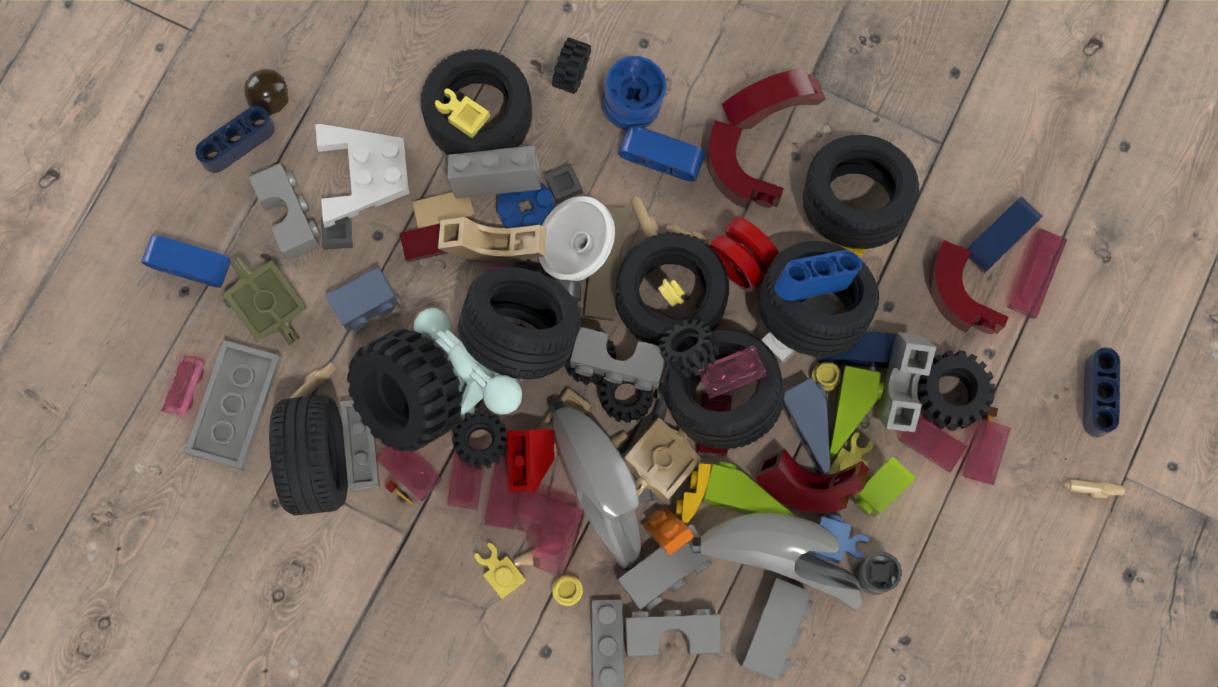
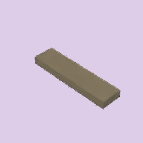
(602, 283)

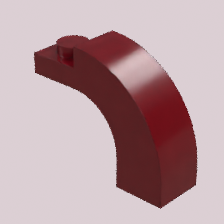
(771, 95)
(728, 174)
(950, 294)
(806, 490)

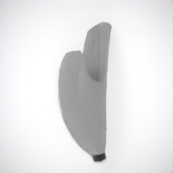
(600, 482)
(779, 545)

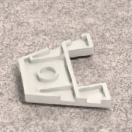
(375, 168)

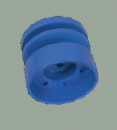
(633, 79)

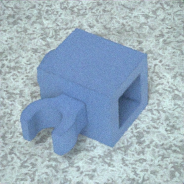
(837, 527)

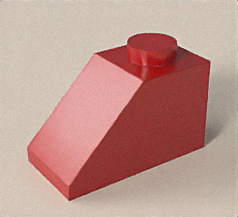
(528, 458)

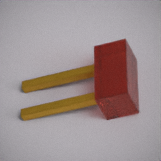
(391, 487)

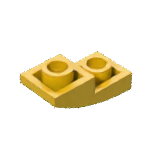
(690, 503)

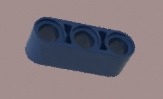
(231, 152)
(1003, 234)
(871, 351)
(1110, 382)

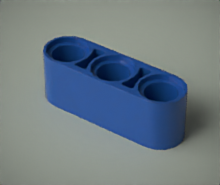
(661, 153)
(186, 261)
(817, 275)

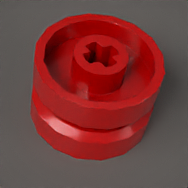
(744, 253)

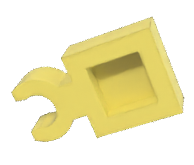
(465, 115)
(848, 458)
(502, 575)

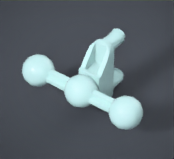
(500, 392)

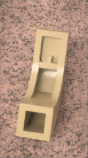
(491, 244)

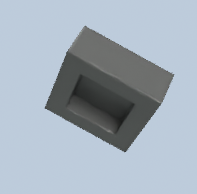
(563, 183)
(337, 235)

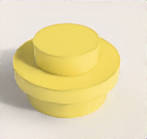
(672, 292)
(827, 375)
(567, 590)

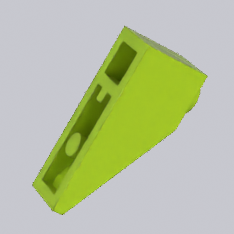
(854, 399)
(883, 487)
(739, 493)

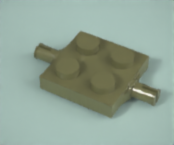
(264, 301)

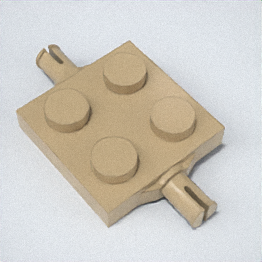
(661, 460)

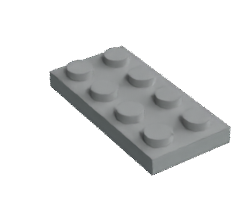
(233, 405)

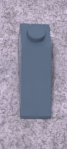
(808, 415)

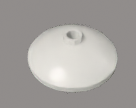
(569, 229)

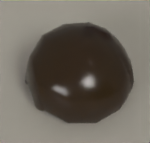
(267, 90)

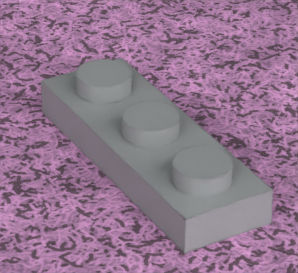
(359, 450)
(608, 643)

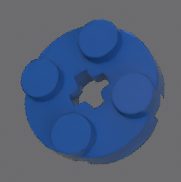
(509, 208)

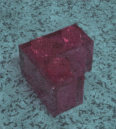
(555, 525)

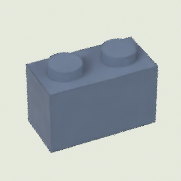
(363, 300)

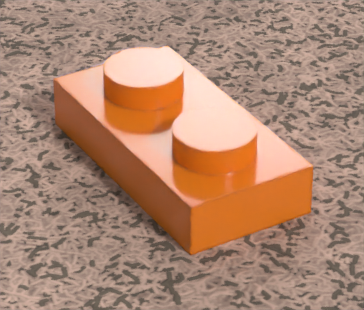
(667, 530)

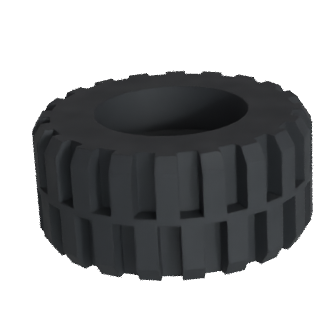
(404, 390)

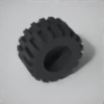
(974, 379)

